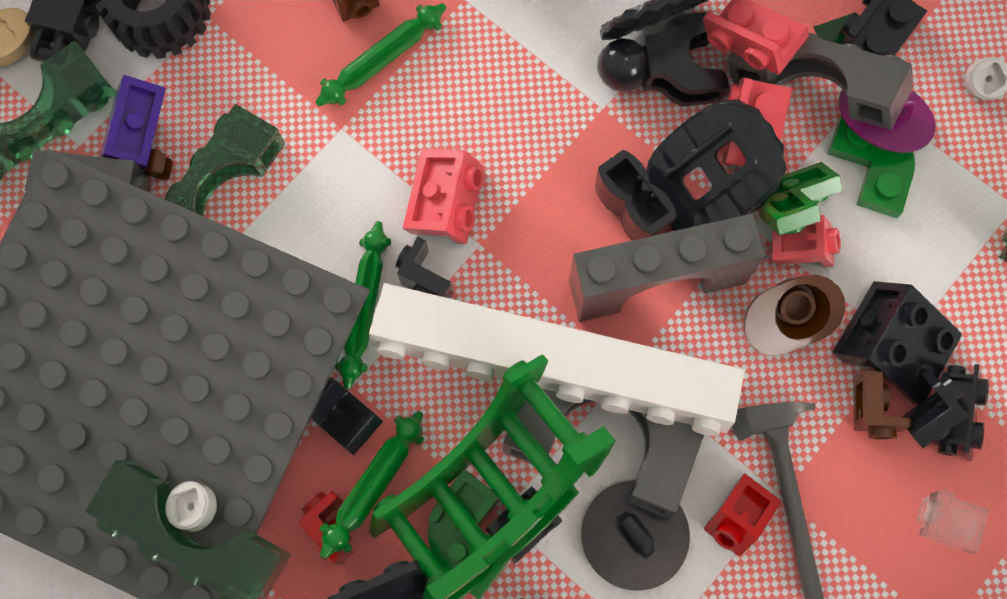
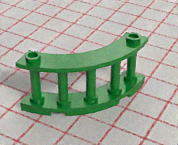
(527, 516)

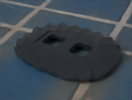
(644, 15)
(697, 145)

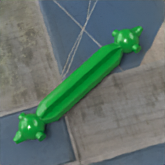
(380, 54)
(368, 276)
(371, 485)

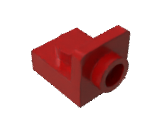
(315, 513)
(742, 515)

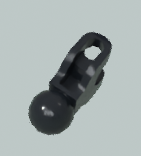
(665, 64)

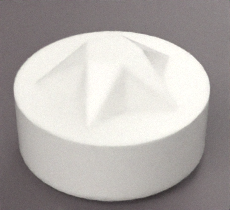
(987, 78)
(191, 506)

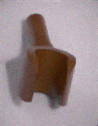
(158, 165)

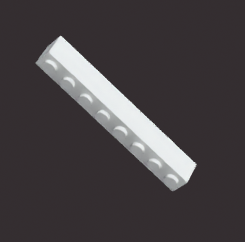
(579, 362)

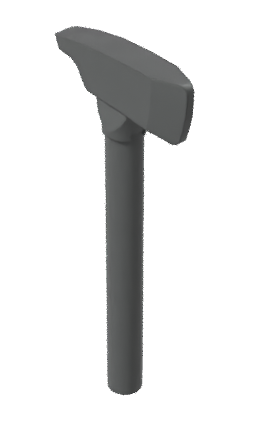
(774, 423)

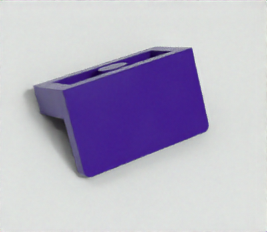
(133, 121)

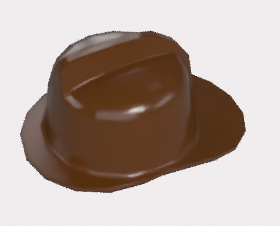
(794, 314)

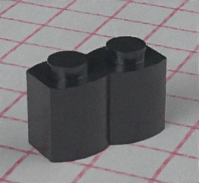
(626, 191)

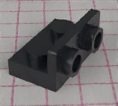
(882, 25)

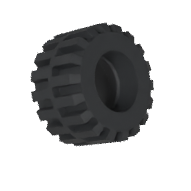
(155, 30)

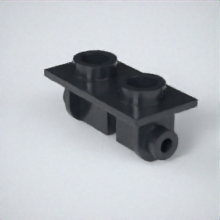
(967, 433)

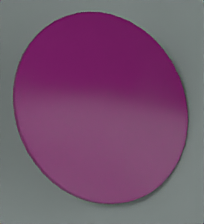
(910, 133)

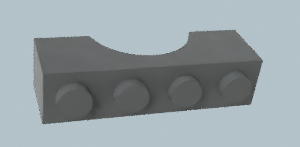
(873, 83)

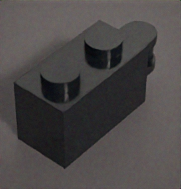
(61, 24)

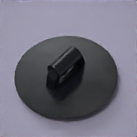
(632, 544)

